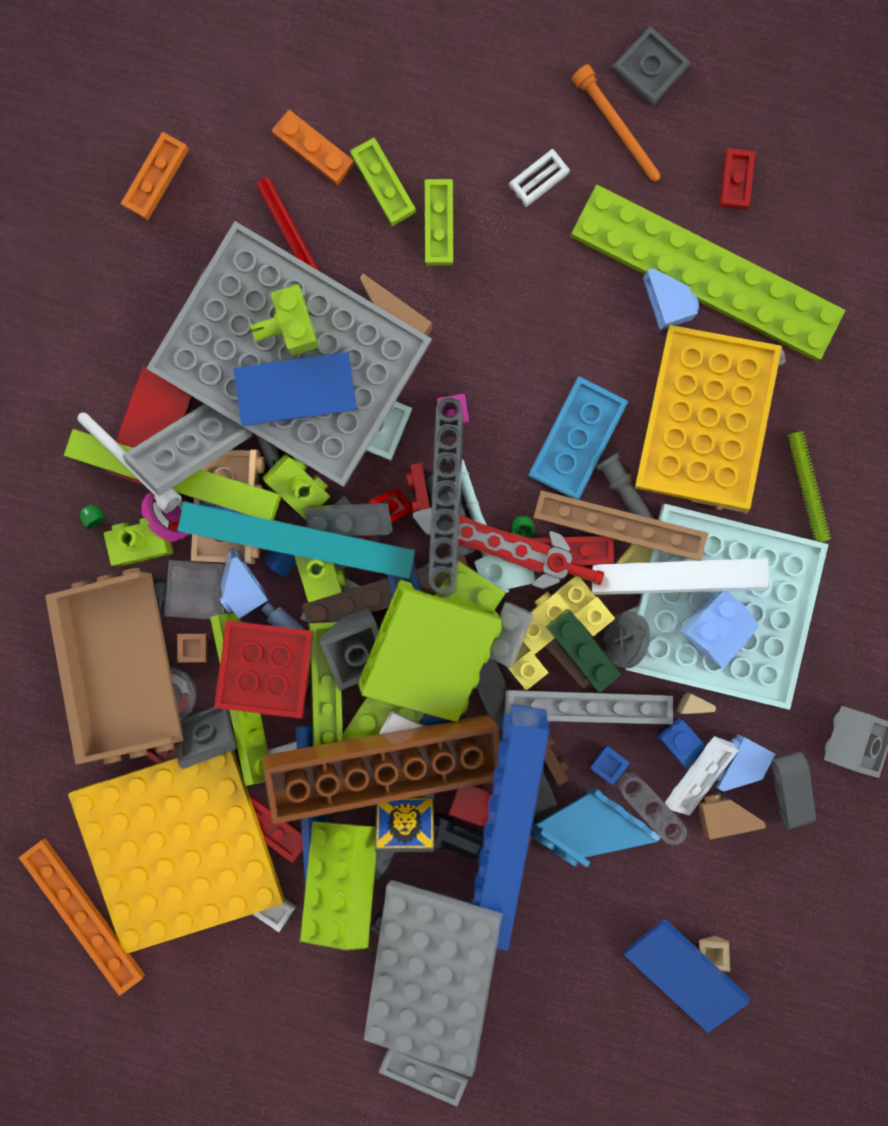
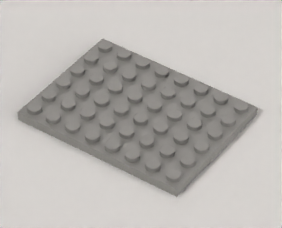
(216, 336)

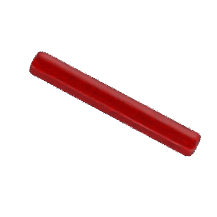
(284, 222)

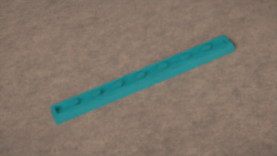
(295, 540)

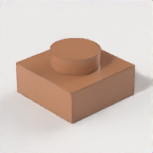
(192, 647)

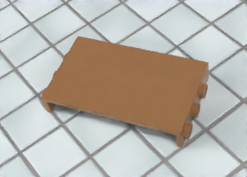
(114, 668)

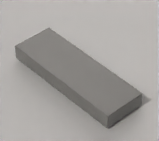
(424, 1076)

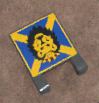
(405, 825)

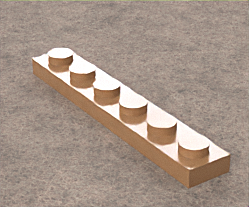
(621, 526)

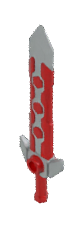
(516, 549)

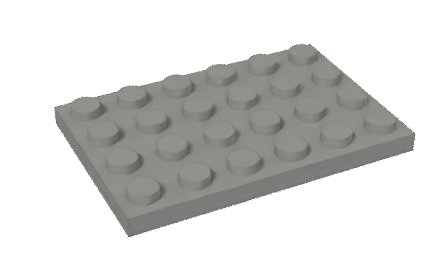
(432, 977)

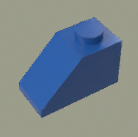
(681, 742)

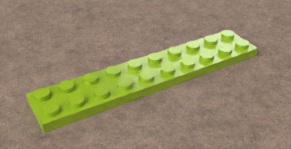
(710, 271)

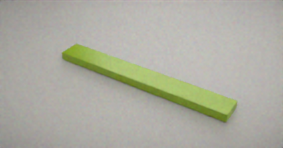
(200, 485)

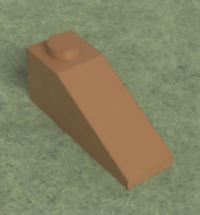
(394, 306)

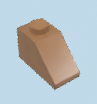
(724, 817)

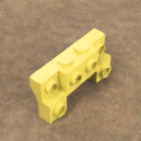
(573, 596)

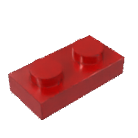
(737, 179)
(417, 481)

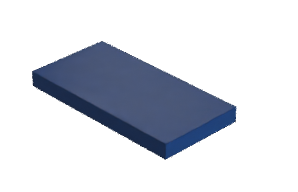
(295, 389)
(686, 975)

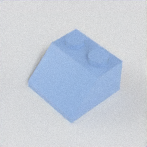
(720, 627)

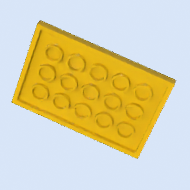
(708, 418)

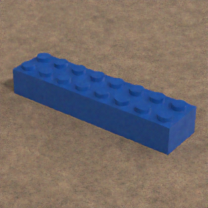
(511, 814)

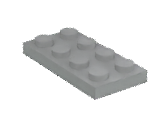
(184, 448)

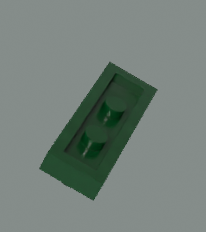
(583, 650)

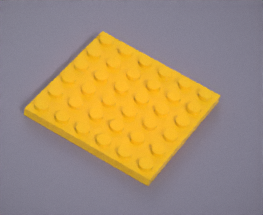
(176, 849)

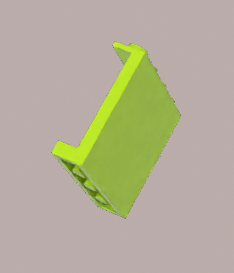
(428, 653)

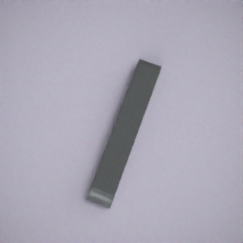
(446, 482)

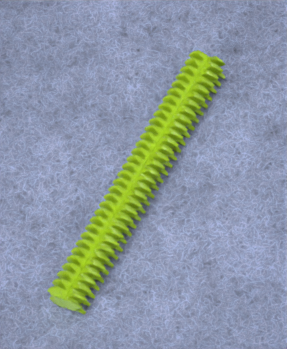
(808, 483)

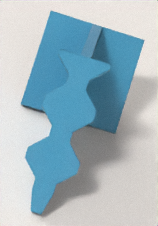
(591, 828)

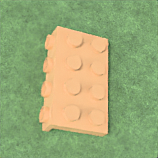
(241, 467)

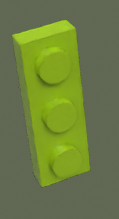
(383, 181)
(438, 222)

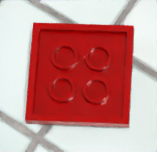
(264, 669)

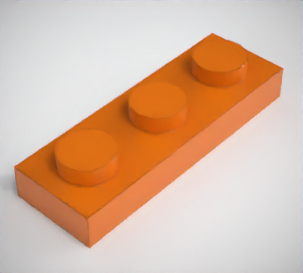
(313, 147)
(155, 176)

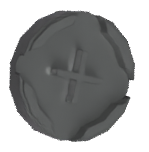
(626, 639)

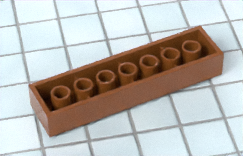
(381, 768)

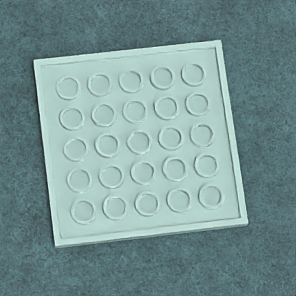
(771, 658)

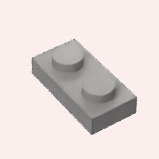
(514, 628)

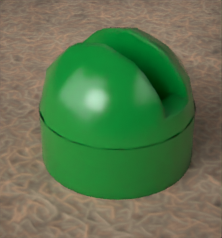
(91, 517)
(527, 523)

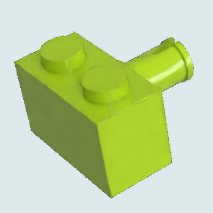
(290, 321)
(295, 485)
(134, 544)
(320, 578)

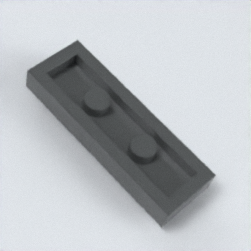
(350, 519)

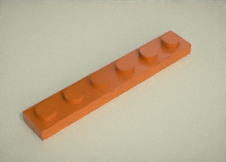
(81, 916)

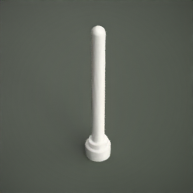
(166, 501)

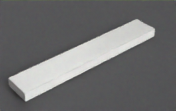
(684, 576)

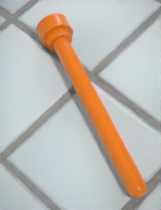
(586, 80)

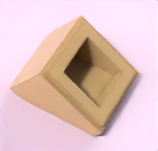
(694, 704)

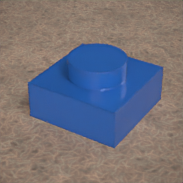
(609, 764)

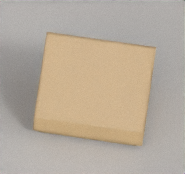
(716, 951)

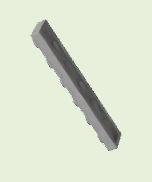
(596, 706)

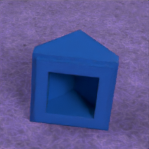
(280, 562)

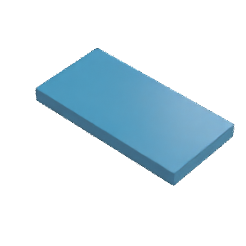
(578, 438)

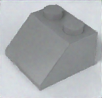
(858, 742)

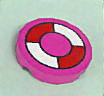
(161, 523)

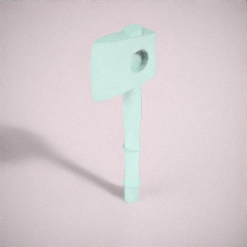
(500, 572)

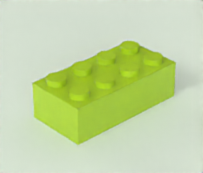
(339, 885)

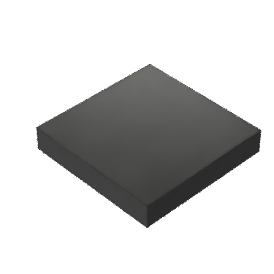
(651, 66)
(205, 736)

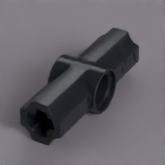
(455, 837)

